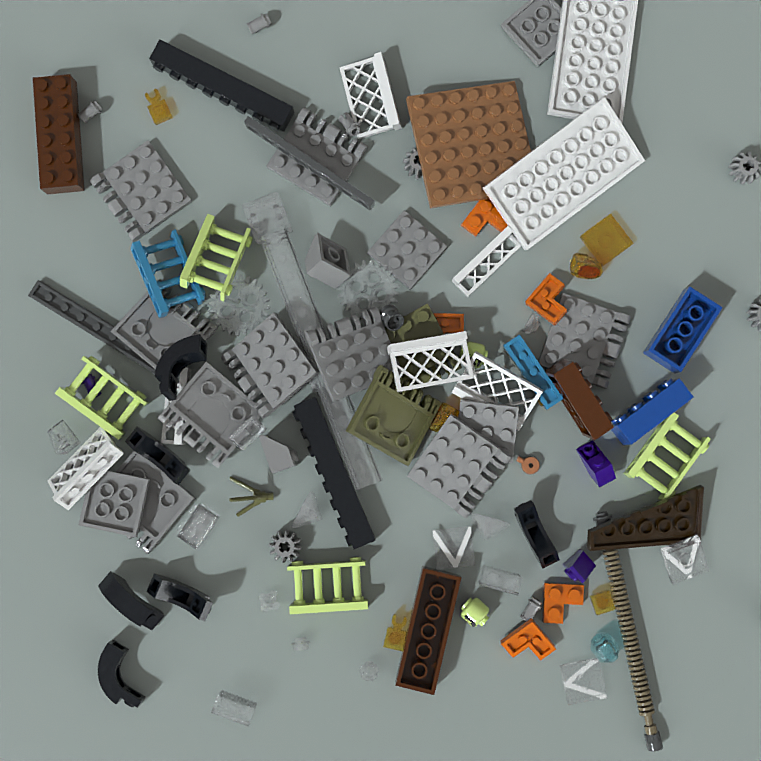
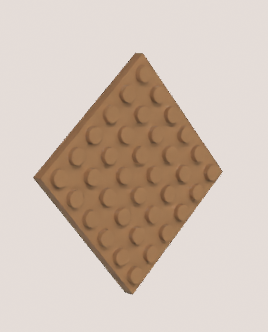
(466, 139)

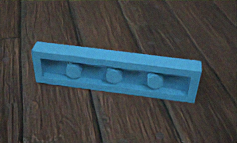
(532, 371)

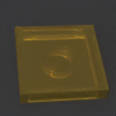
(606, 240)

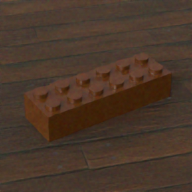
(58, 134)
(428, 630)

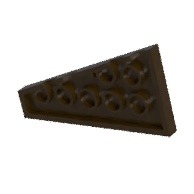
(652, 525)

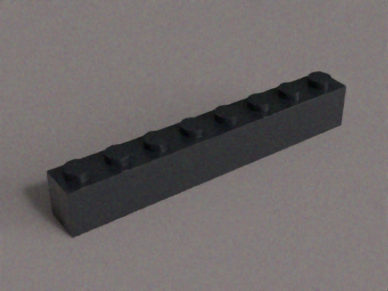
(221, 85)
(334, 472)

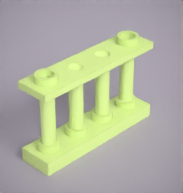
(203, 243)
(84, 405)
(657, 439)
(319, 604)

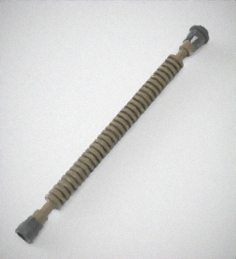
(632, 647)

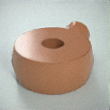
(525, 464)

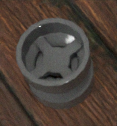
(391, 317)

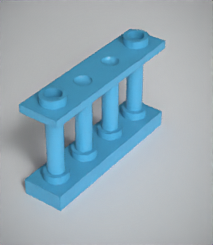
(155, 287)

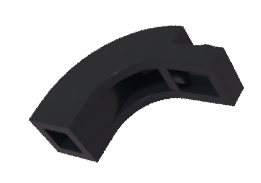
(175, 359)
(158, 454)
(535, 534)
(180, 595)
(128, 603)
(111, 679)

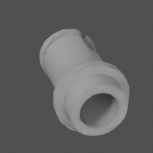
(259, 23)
(90, 111)
(352, 128)
(531, 609)

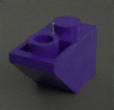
(596, 463)
(579, 566)

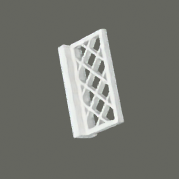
(384, 88)
(428, 344)
(469, 392)
(84, 477)

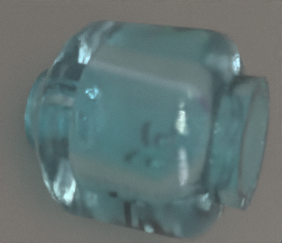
(604, 647)

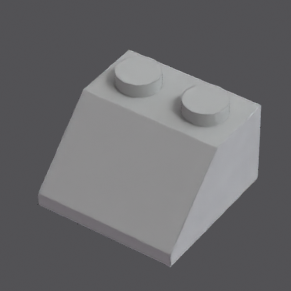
(327, 261)
(278, 454)

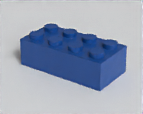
(682, 330)
(651, 411)

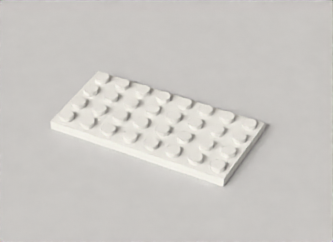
(592, 56)
(564, 174)

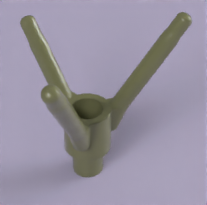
(258, 496)

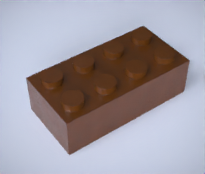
(579, 399)

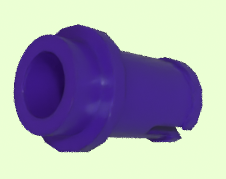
(89, 383)

